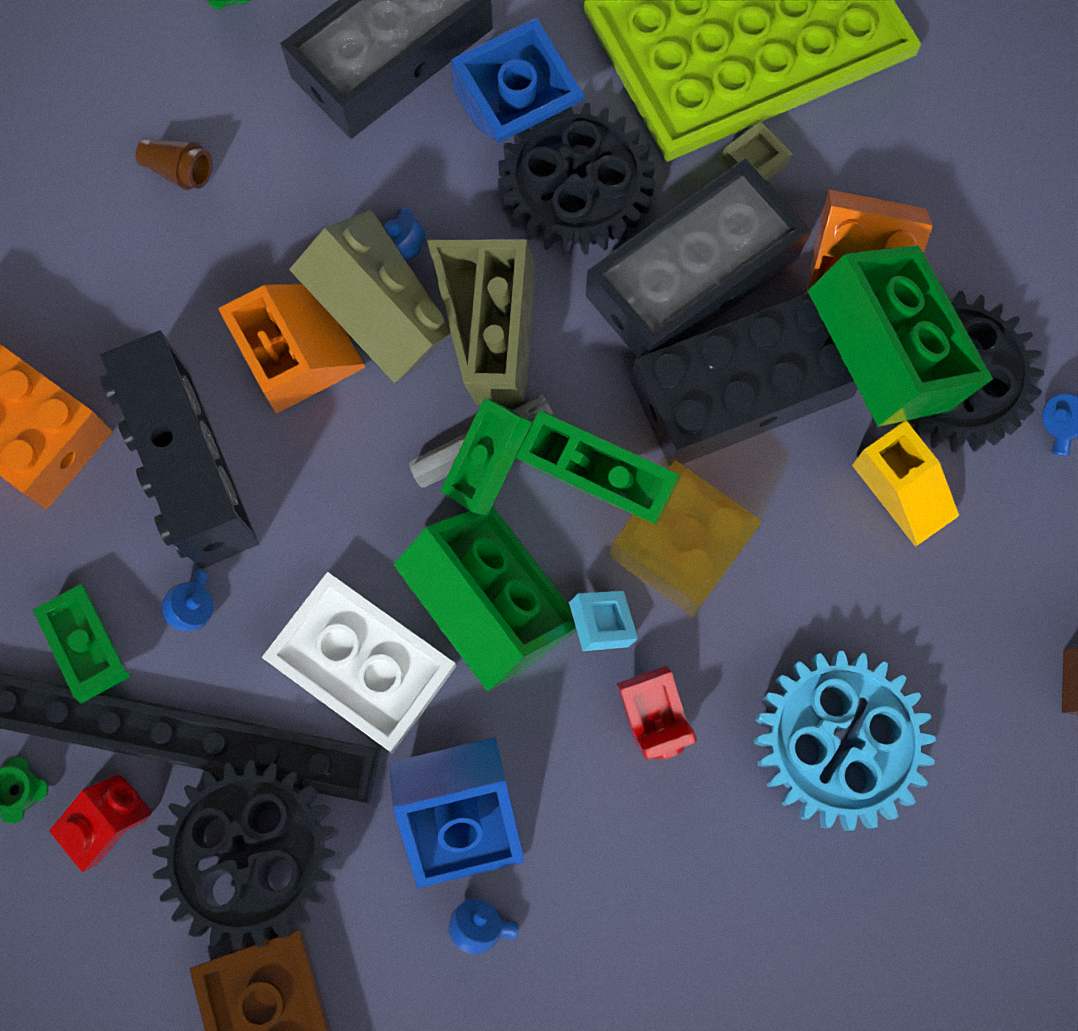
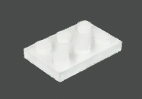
(359, 662)

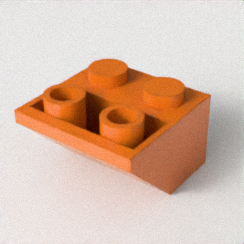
(865, 224)
(290, 343)

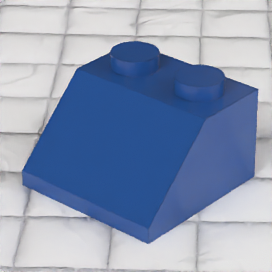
(513, 81)
(455, 812)

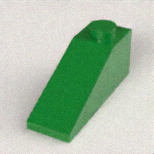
(598, 468)

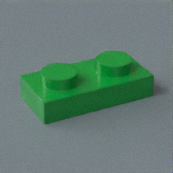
(485, 457)
(81, 643)

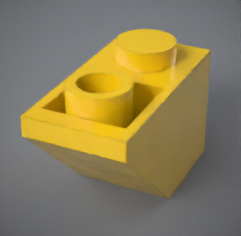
(908, 482)

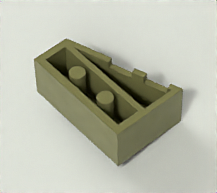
(372, 294)
(489, 313)

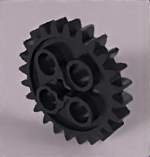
(577, 179)
(1012, 381)
(255, 903)

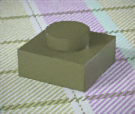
(760, 149)

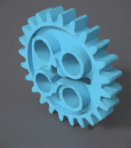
(887, 767)

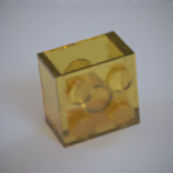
(690, 544)

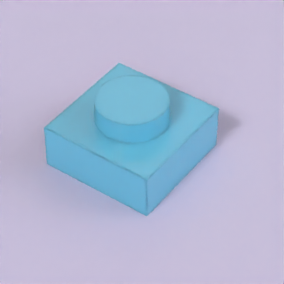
(603, 620)

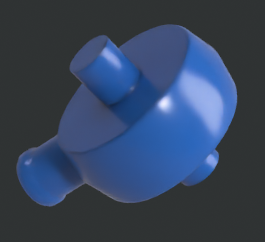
(406, 233)
(1061, 421)
(188, 604)
(477, 927)

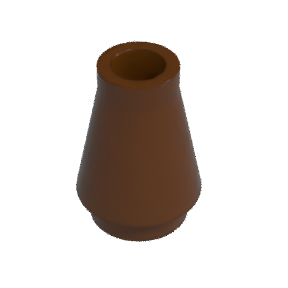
(176, 161)

